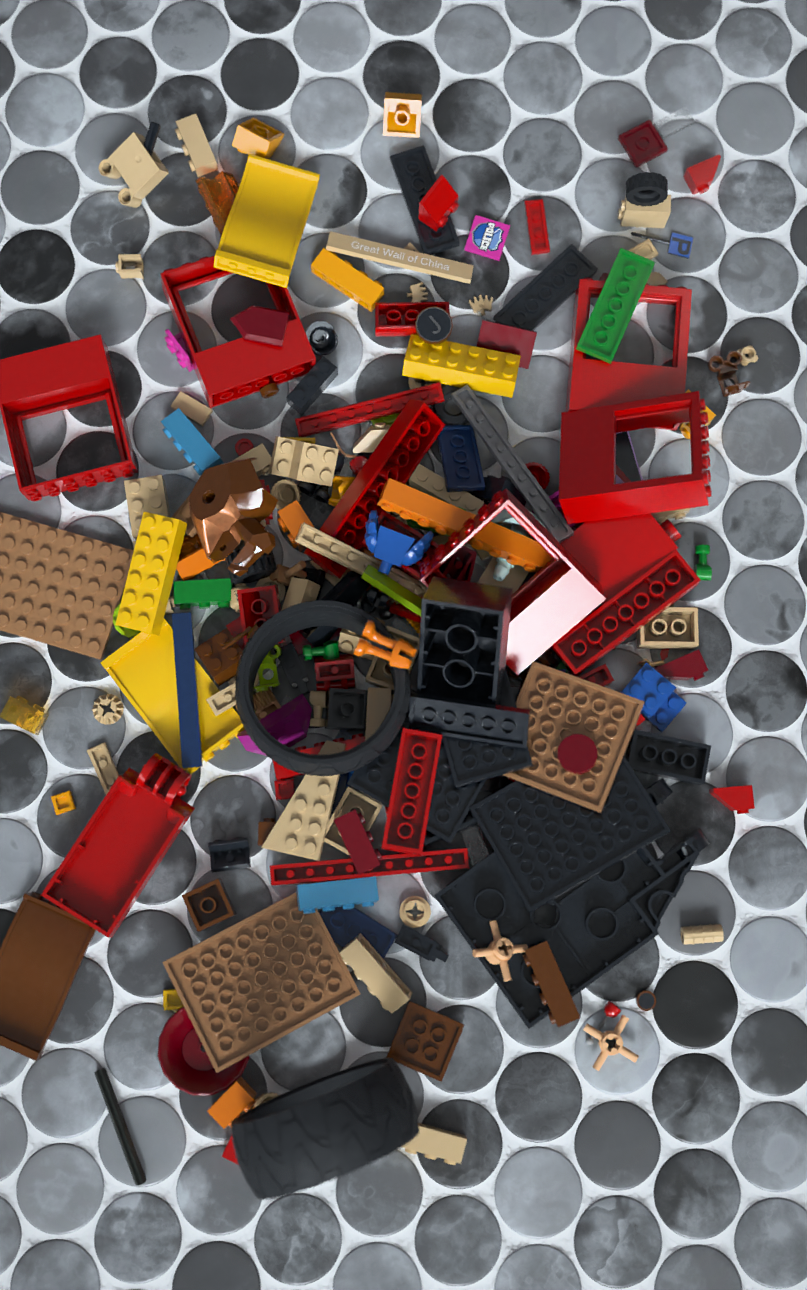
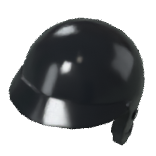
(322, 338)

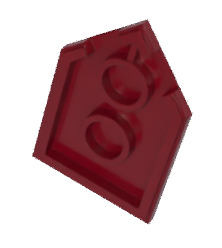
(262, 325)

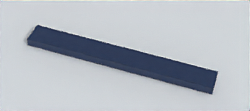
(187, 690)

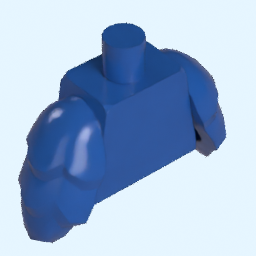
(393, 546)

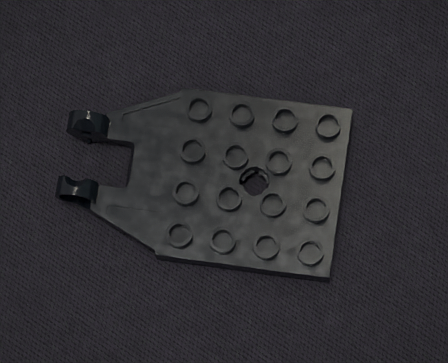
(593, 924)

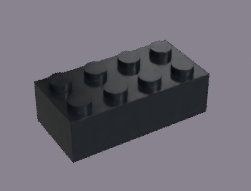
(668, 757)

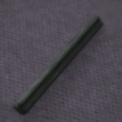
(120, 1126)

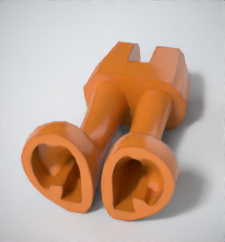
(393, 657)

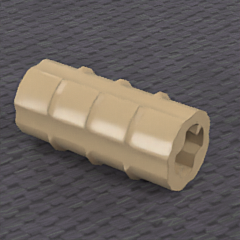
(702, 934)

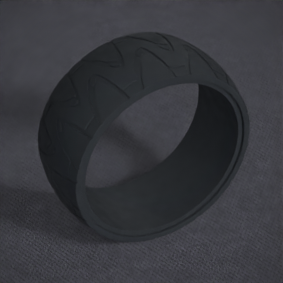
(272, 632)
(325, 1129)

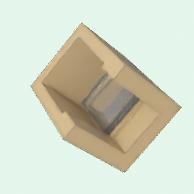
(130, 266)

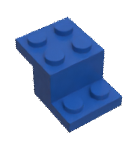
(660, 701)

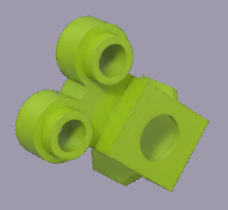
(268, 662)

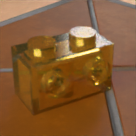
(23, 715)

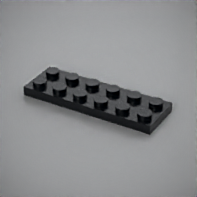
(415, 179)
(547, 290)
(469, 720)

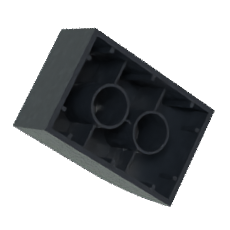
(463, 640)

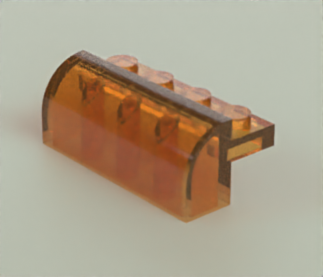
(219, 196)

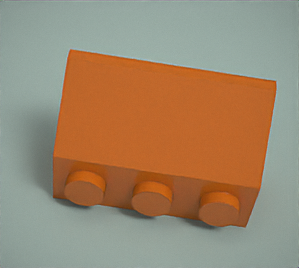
(193, 558)

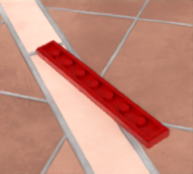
(367, 410)

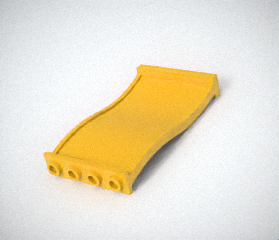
(267, 221)
(147, 678)

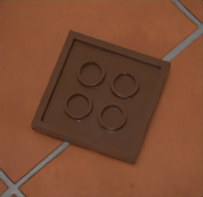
(425, 1041)

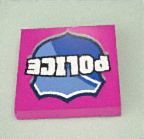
(487, 237)

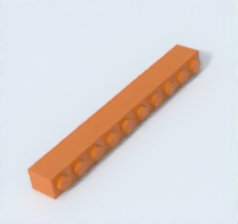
(448, 518)

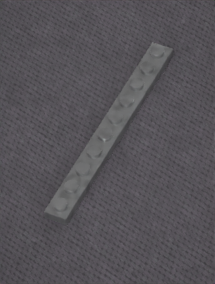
(512, 464)

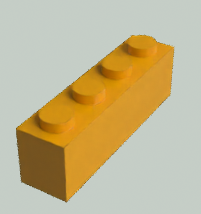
(347, 279)

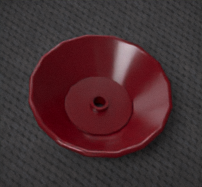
(186, 1063)

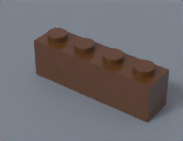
(552, 984)

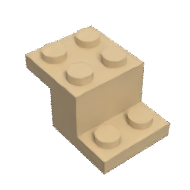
(303, 461)

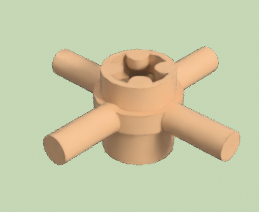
(499, 951)
(617, 1047)

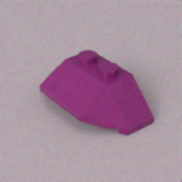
(285, 724)

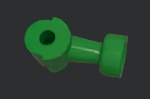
(702, 569)
(329, 650)

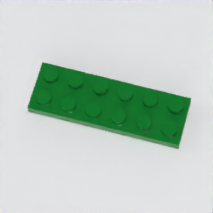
(615, 305)

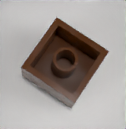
(220, 662)
(209, 904)

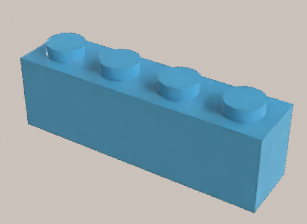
(190, 440)
(337, 894)

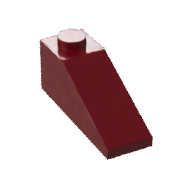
(685, 667)

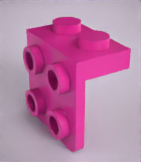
(176, 345)

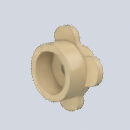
(751, 352)

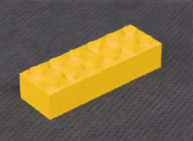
(462, 366)
(151, 573)

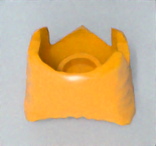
(340, 486)

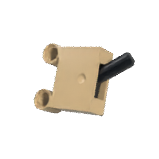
(137, 165)

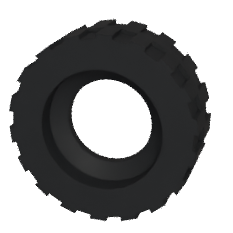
(646, 189)
(447, 418)

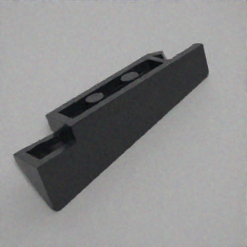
(347, 591)

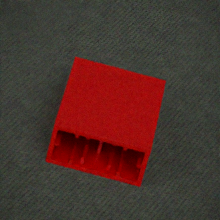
(621, 549)

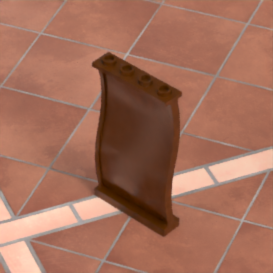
(38, 972)

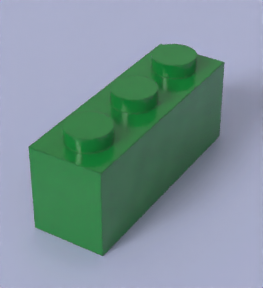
(202, 593)

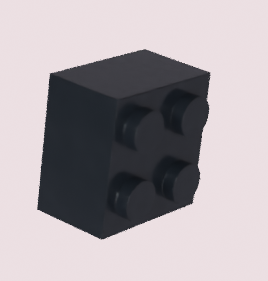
(346, 709)

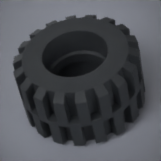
(260, 569)

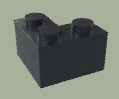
(493, 485)

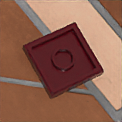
(642, 143)

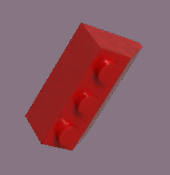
(258, 606)

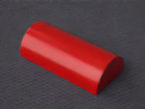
(400, 317)

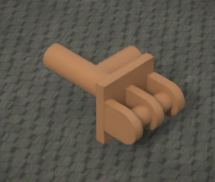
(284, 574)

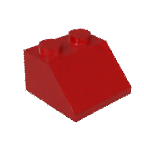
(438, 204)

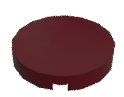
(577, 754)

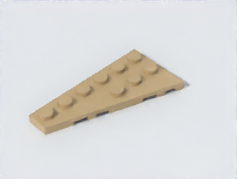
(307, 815)

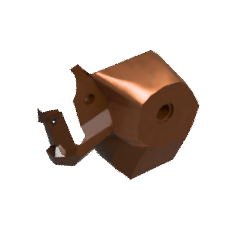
(228, 509)

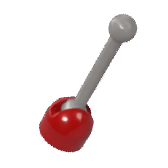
(610, 1011)

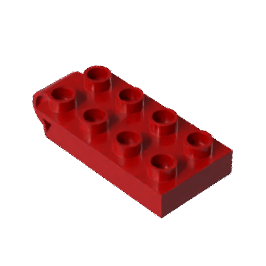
(122, 845)

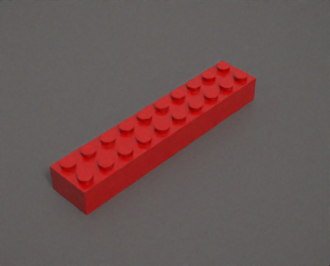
(394, 459)

